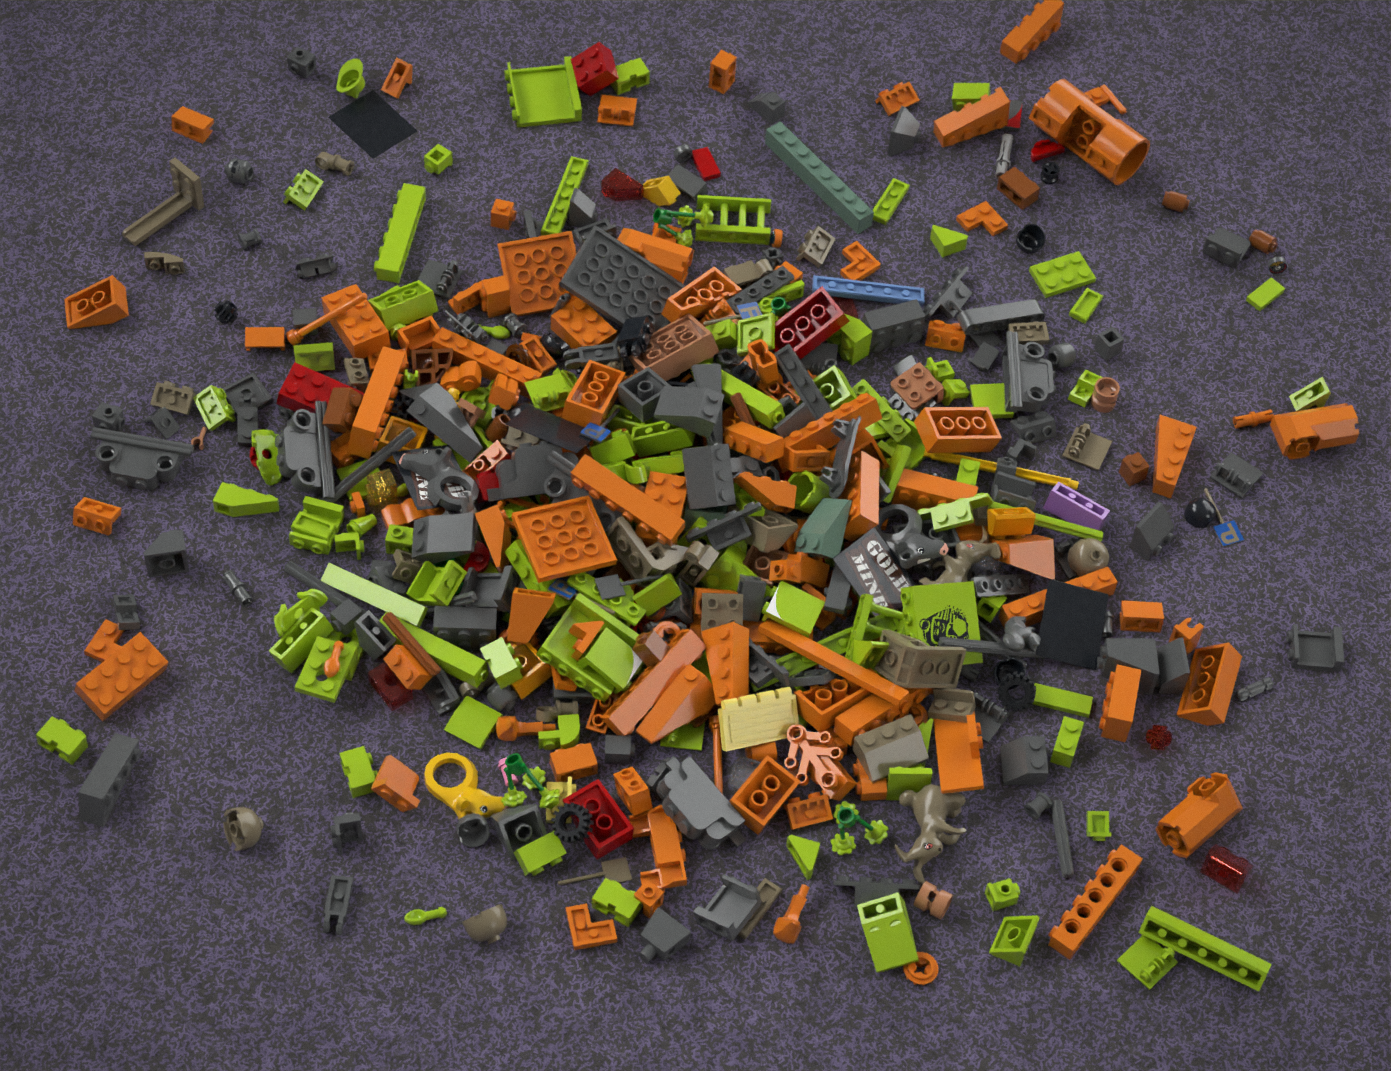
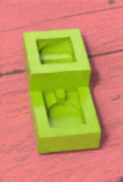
(1084, 389)

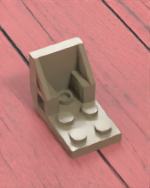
(639, 559)
(917, 665)

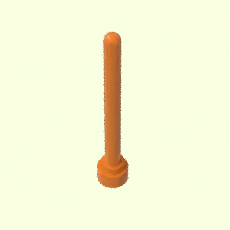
(295, 335)
(713, 722)

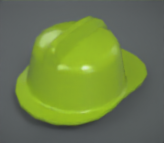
(351, 78)

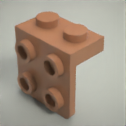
(917, 386)

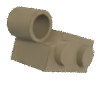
(748, 272)
(699, 561)

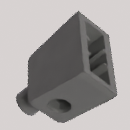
(662, 937)

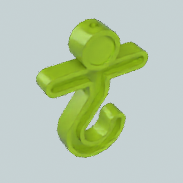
(638, 470)

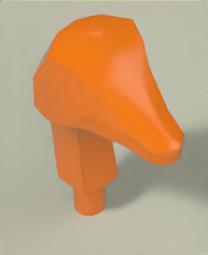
(509, 728)
(788, 927)

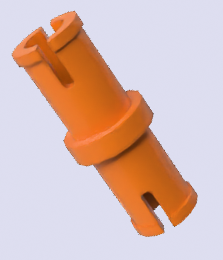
(1252, 419)

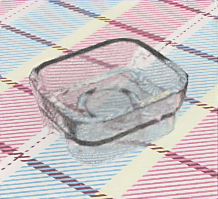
(741, 771)

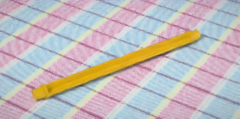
(991, 467)

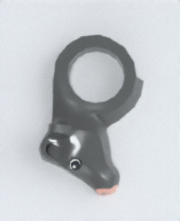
(436, 468)
(909, 543)

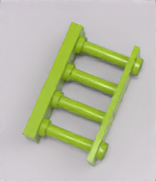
(730, 233)
(862, 625)

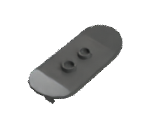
(838, 474)

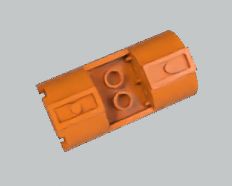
(1090, 132)

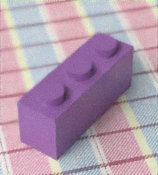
(1075, 507)

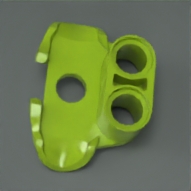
(268, 468)
(287, 618)

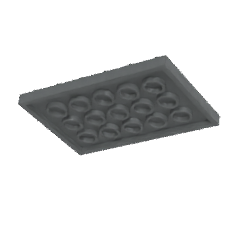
(619, 280)

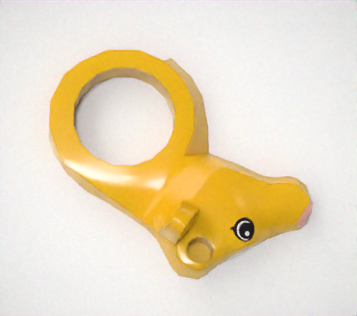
(465, 797)

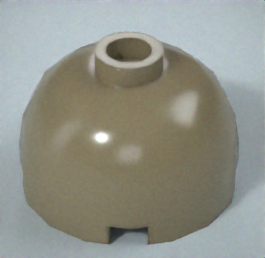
(1088, 556)
(242, 823)
(487, 925)

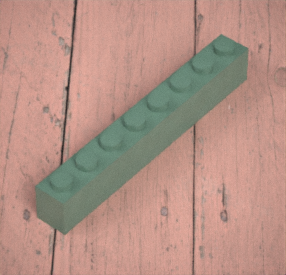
(819, 177)

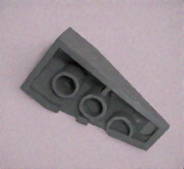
(442, 416)

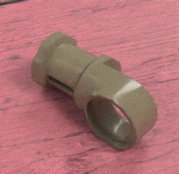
(334, 162)
(474, 692)
(549, 713)

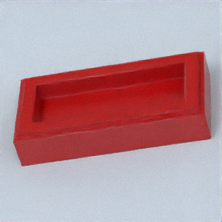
(705, 164)

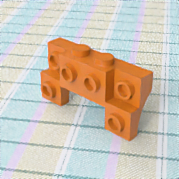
(665, 846)

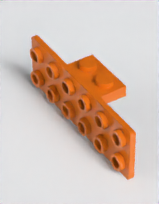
(959, 754)

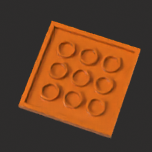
(535, 269)
(563, 538)

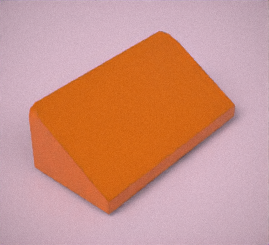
(540, 358)

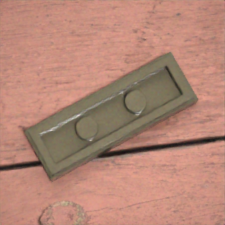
(768, 893)

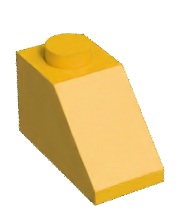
(661, 191)

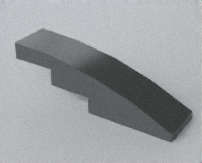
(837, 592)

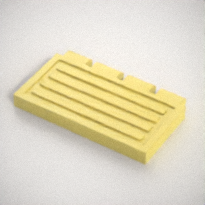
(757, 718)

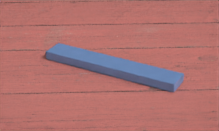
(868, 290)

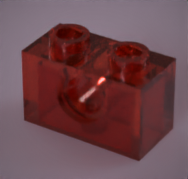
(393, 696)

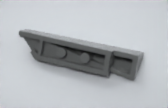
(710, 377)

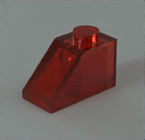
(621, 187)

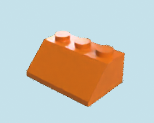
(764, 794)

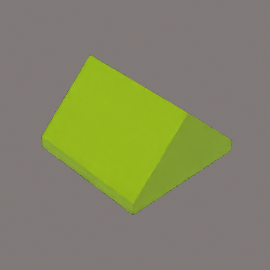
(658, 594)
(1014, 938)

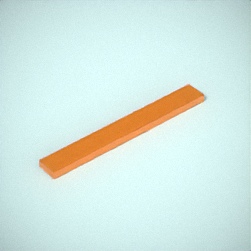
(834, 662)

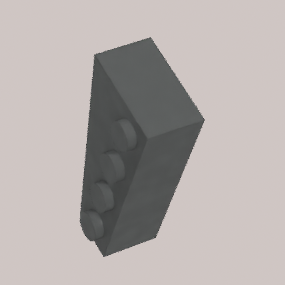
(107, 779)

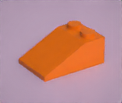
(97, 304)
(496, 532)

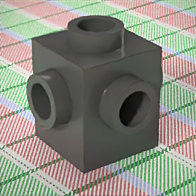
(301, 62)
(108, 417)

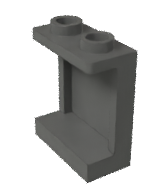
(1013, 491)
(492, 589)
(1315, 649)
(729, 908)

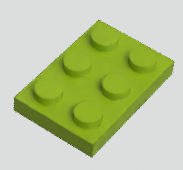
(1062, 274)

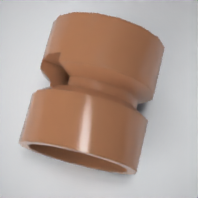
(1105, 394)
(940, 903)

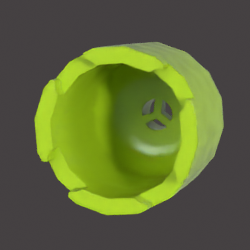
(809, 491)

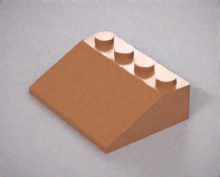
(676, 348)

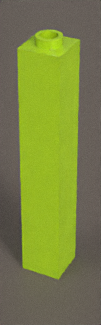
(761, 407)
(448, 656)

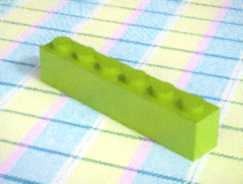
(400, 233)
(1205, 948)

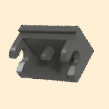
(688, 182)
(753, 595)
(442, 693)
(580, 694)

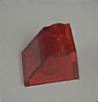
(1226, 868)

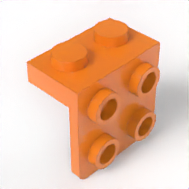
(396, 784)

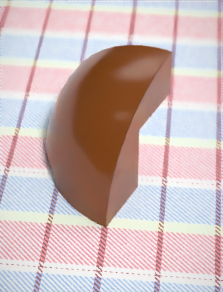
(430, 364)

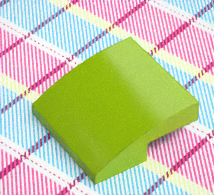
(473, 722)

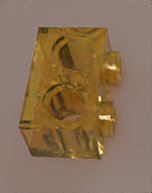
(381, 490)

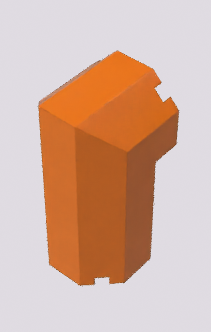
(666, 255)
(1314, 429)
(1199, 815)

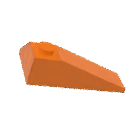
(683, 701)

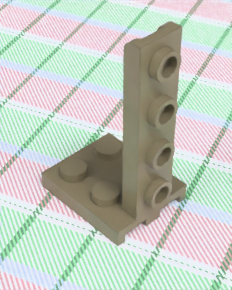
(188, 194)

